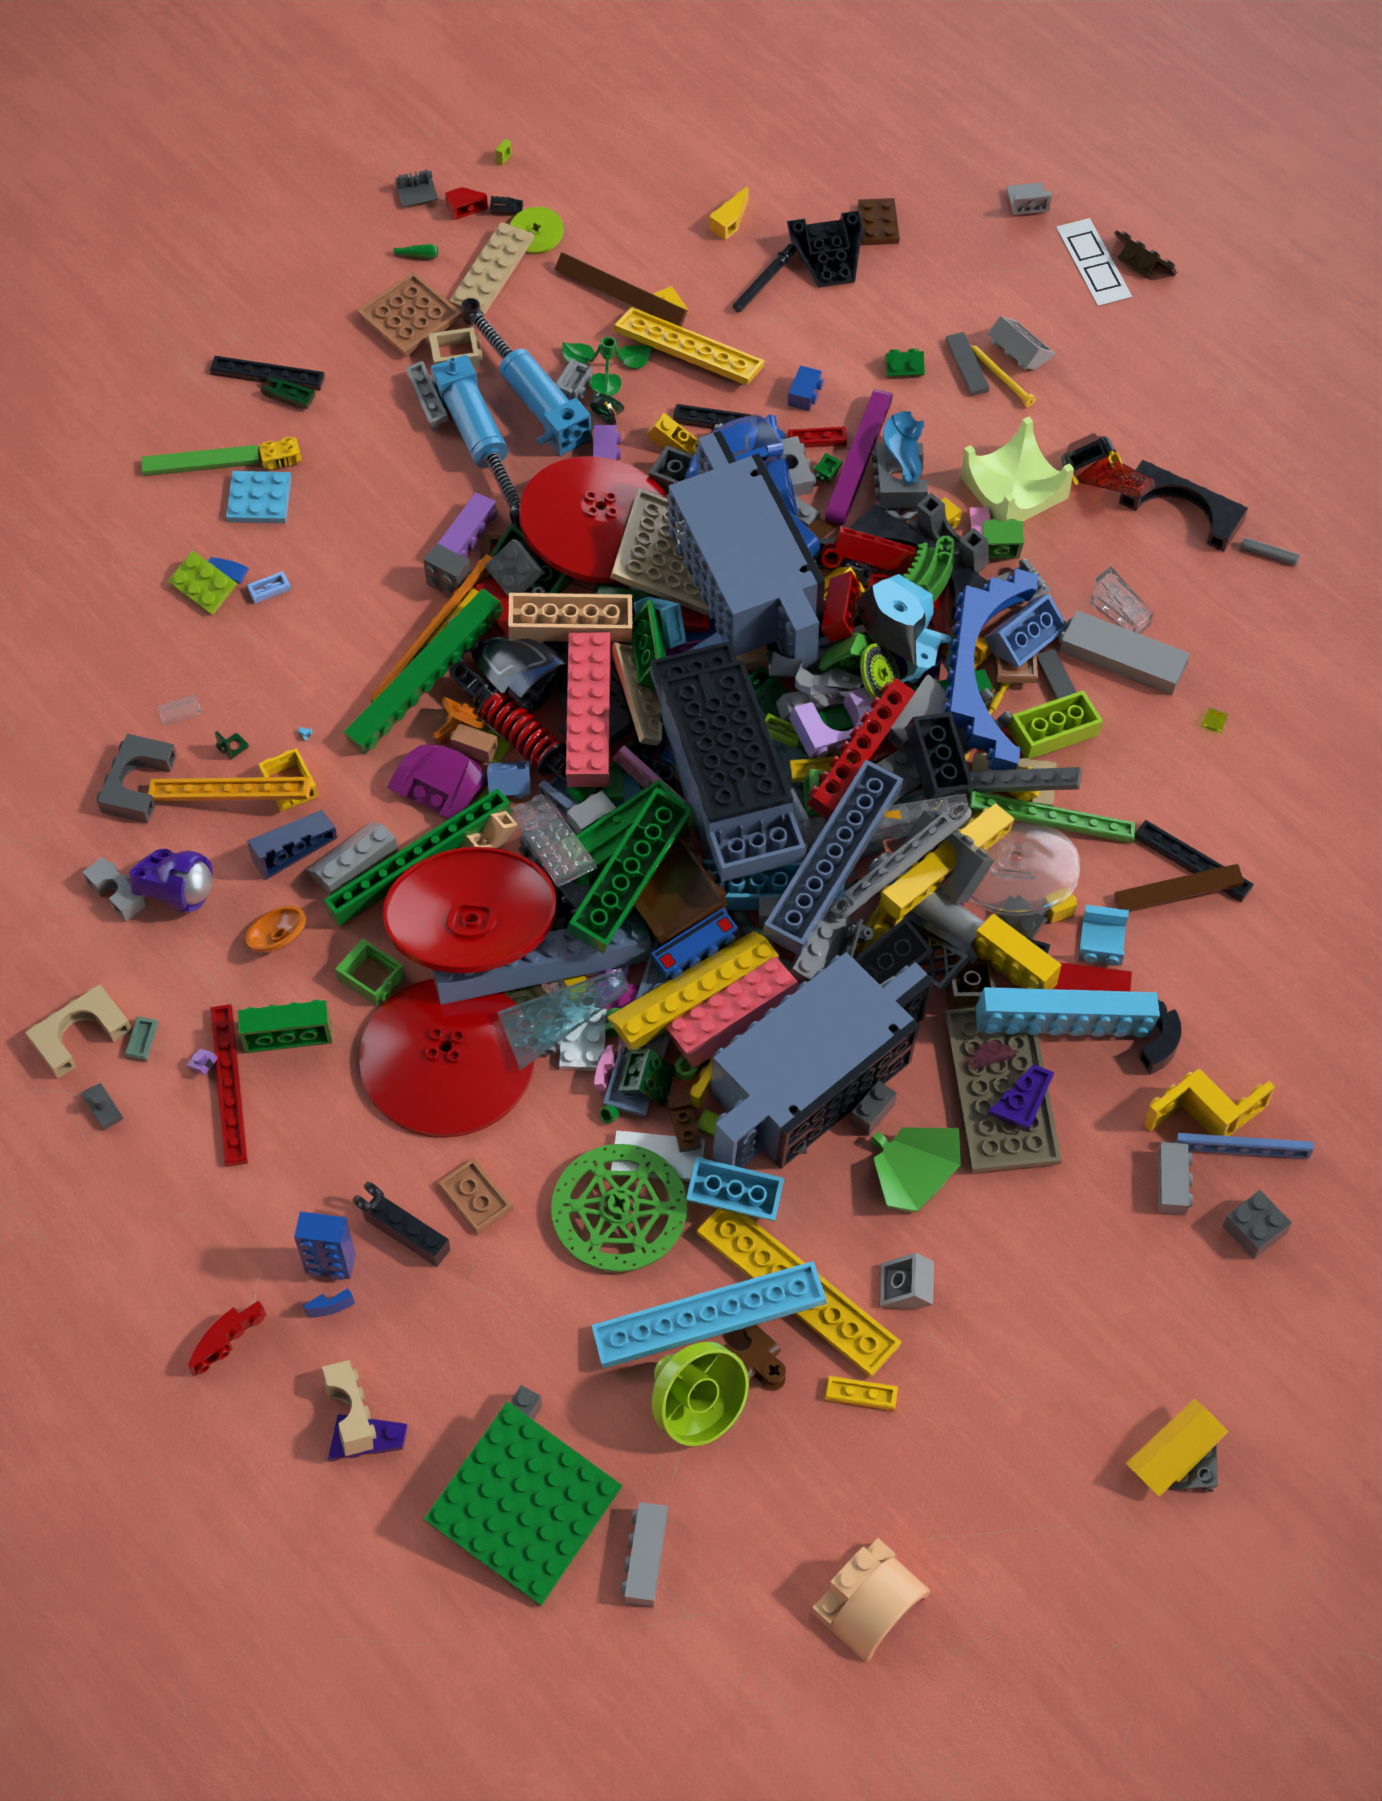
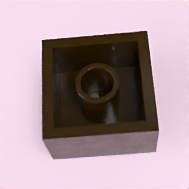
(969, 983)

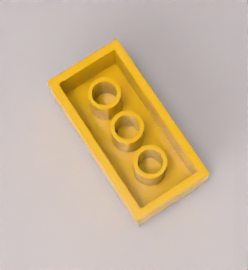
(1015, 955)

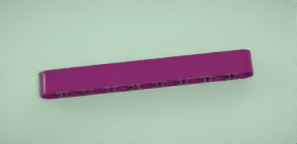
(858, 457)

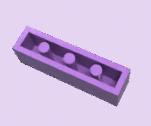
(606, 442)
(470, 525)

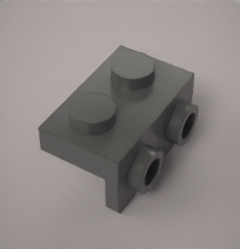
(1026, 924)

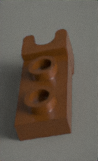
(684, 1123)

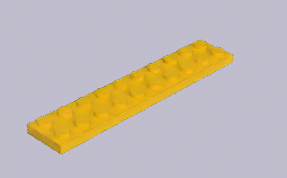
(838, 1321)

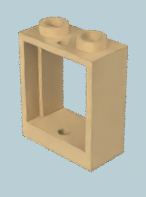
(456, 337)

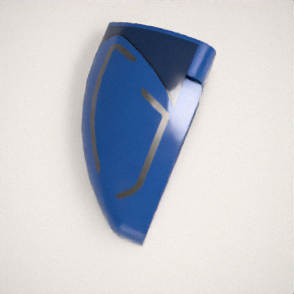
(746, 438)

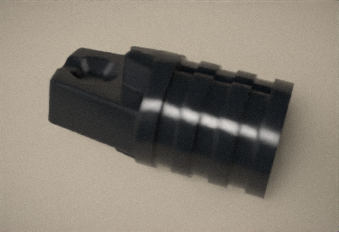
(507, 206)
(861, 570)

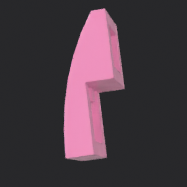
(605, 1069)

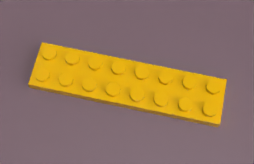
(689, 346)

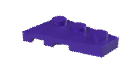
(1024, 1099)
(389, 1437)

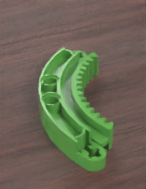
(930, 569)

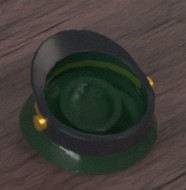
(606, 407)

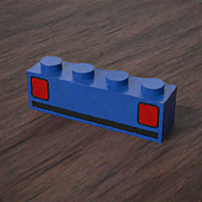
(694, 945)

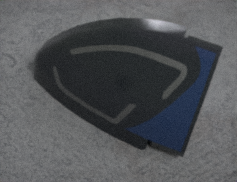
(522, 668)

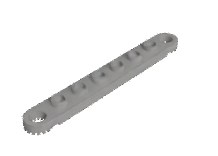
(901, 860)

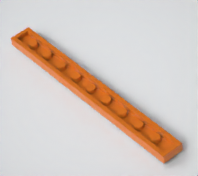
(477, 576)

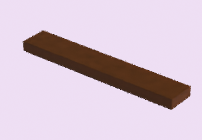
(1179, 888)

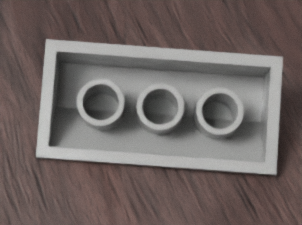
(353, 857)
(821, 948)

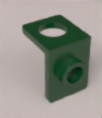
(224, 744)

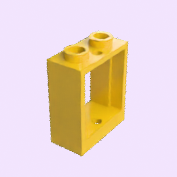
(287, 760)

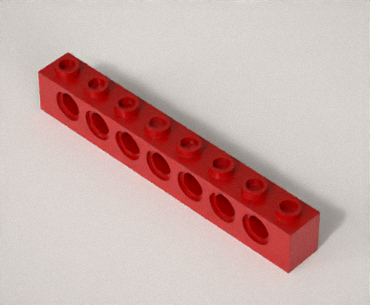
(899, 695)

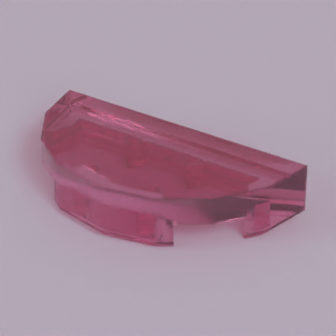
(992, 1053)

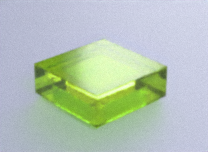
(1214, 720)

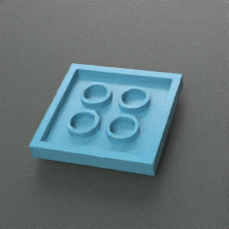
(259, 497)

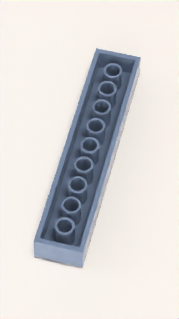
(832, 857)
(553, 959)

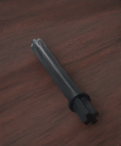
(783, 257)

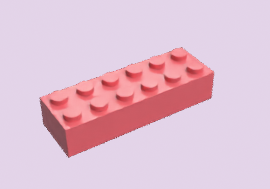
(731, 1011)

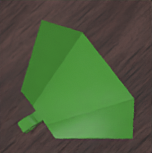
(915, 1164)

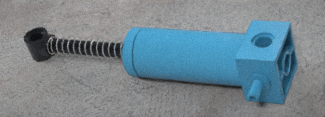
(459, 392)
(564, 420)

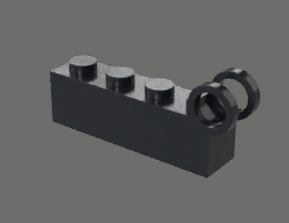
(403, 1226)

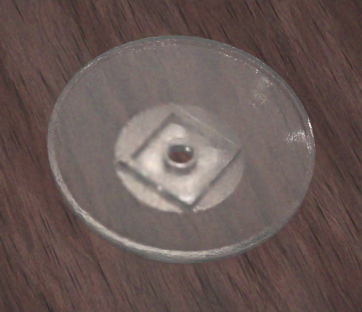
(1036, 882)

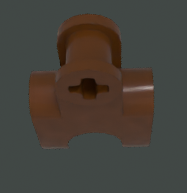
(761, 1358)

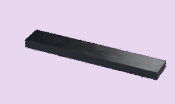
(261, 371)
(1184, 855)

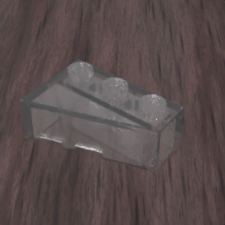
(1119, 602)

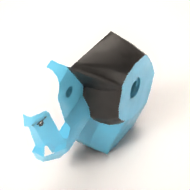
(897, 618)

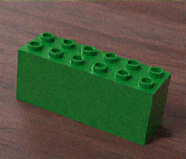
(607, 833)

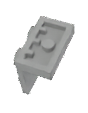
(1029, 198)

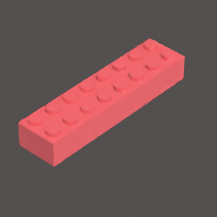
(588, 710)

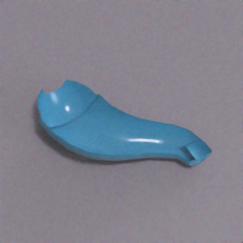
(901, 439)

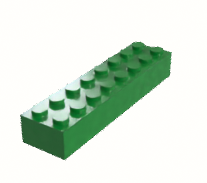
(629, 870)

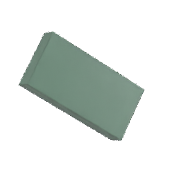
(141, 1039)

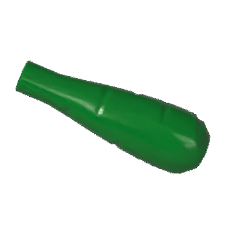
(423, 251)

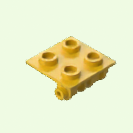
(284, 448)

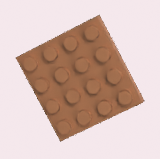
(409, 313)

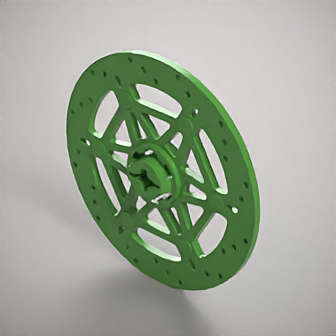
(616, 1217)

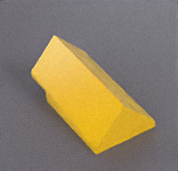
(1177, 1447)

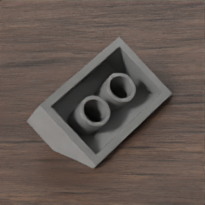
(1020, 343)

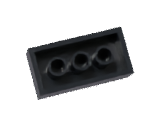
(939, 756)
(893, 951)

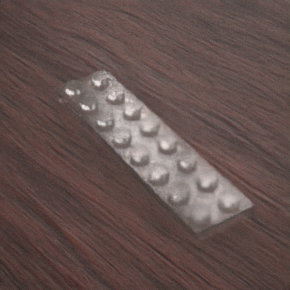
(552, 839)

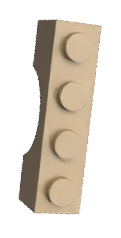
(341, 1385)

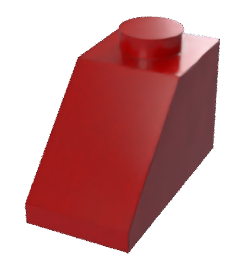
(465, 202)

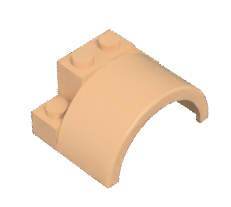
(872, 1598)

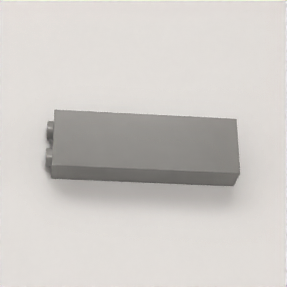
(1124, 652)

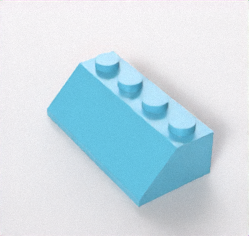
(735, 1189)

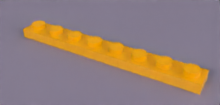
(230, 789)

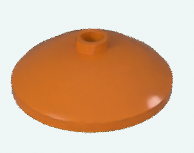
(275, 929)

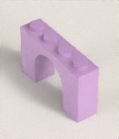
(818, 737)

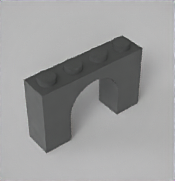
(891, 490)
(969, 549)
(133, 754)
(971, 860)

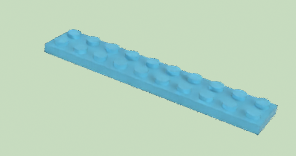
(708, 1314)

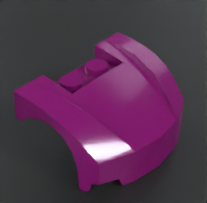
(438, 778)

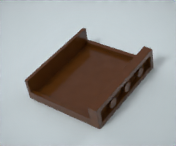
(679, 894)

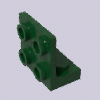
(648, 1075)

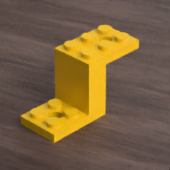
(1208, 1104)

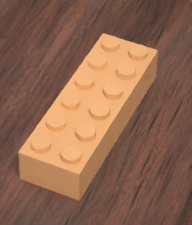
(556, 615)

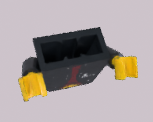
(1088, 451)

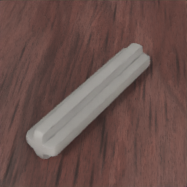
(1270, 551)

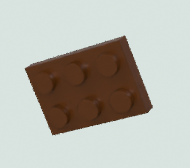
(879, 221)

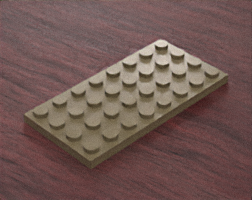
(989, 1140)

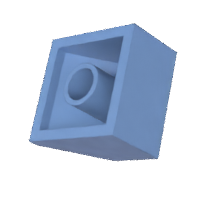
(510, 778)

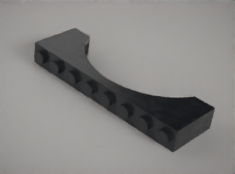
(884, 525)

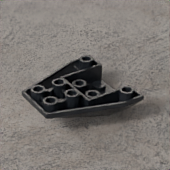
(829, 248)

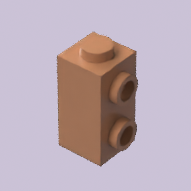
(474, 743)

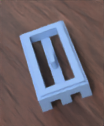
(270, 589)

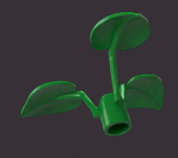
(632, 356)

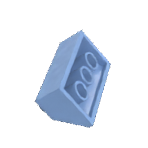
(1027, 631)

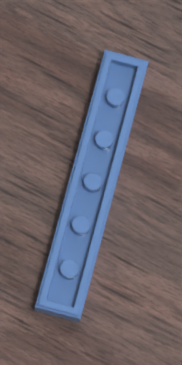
(1246, 1145)

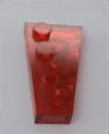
(1119, 479)

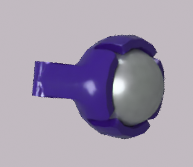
(176, 878)

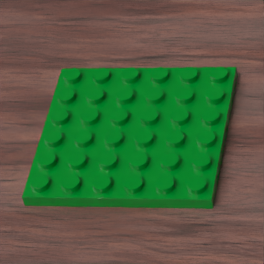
(523, 1503)

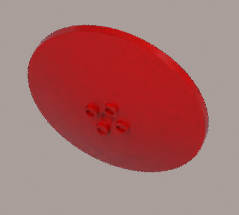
(562, 516)
(437, 898)
(436, 1089)

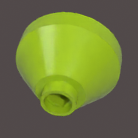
(699, 1393)

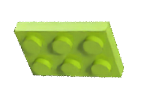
(202, 582)

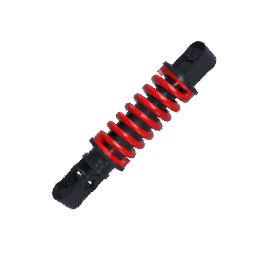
(513, 723)

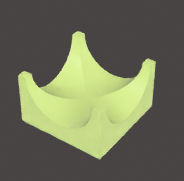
(1016, 478)

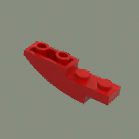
(216, 1342)

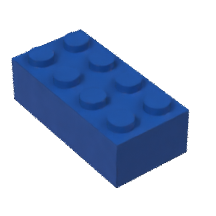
(325, 1245)

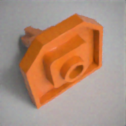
(457, 714)

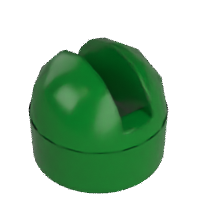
(608, 1111)

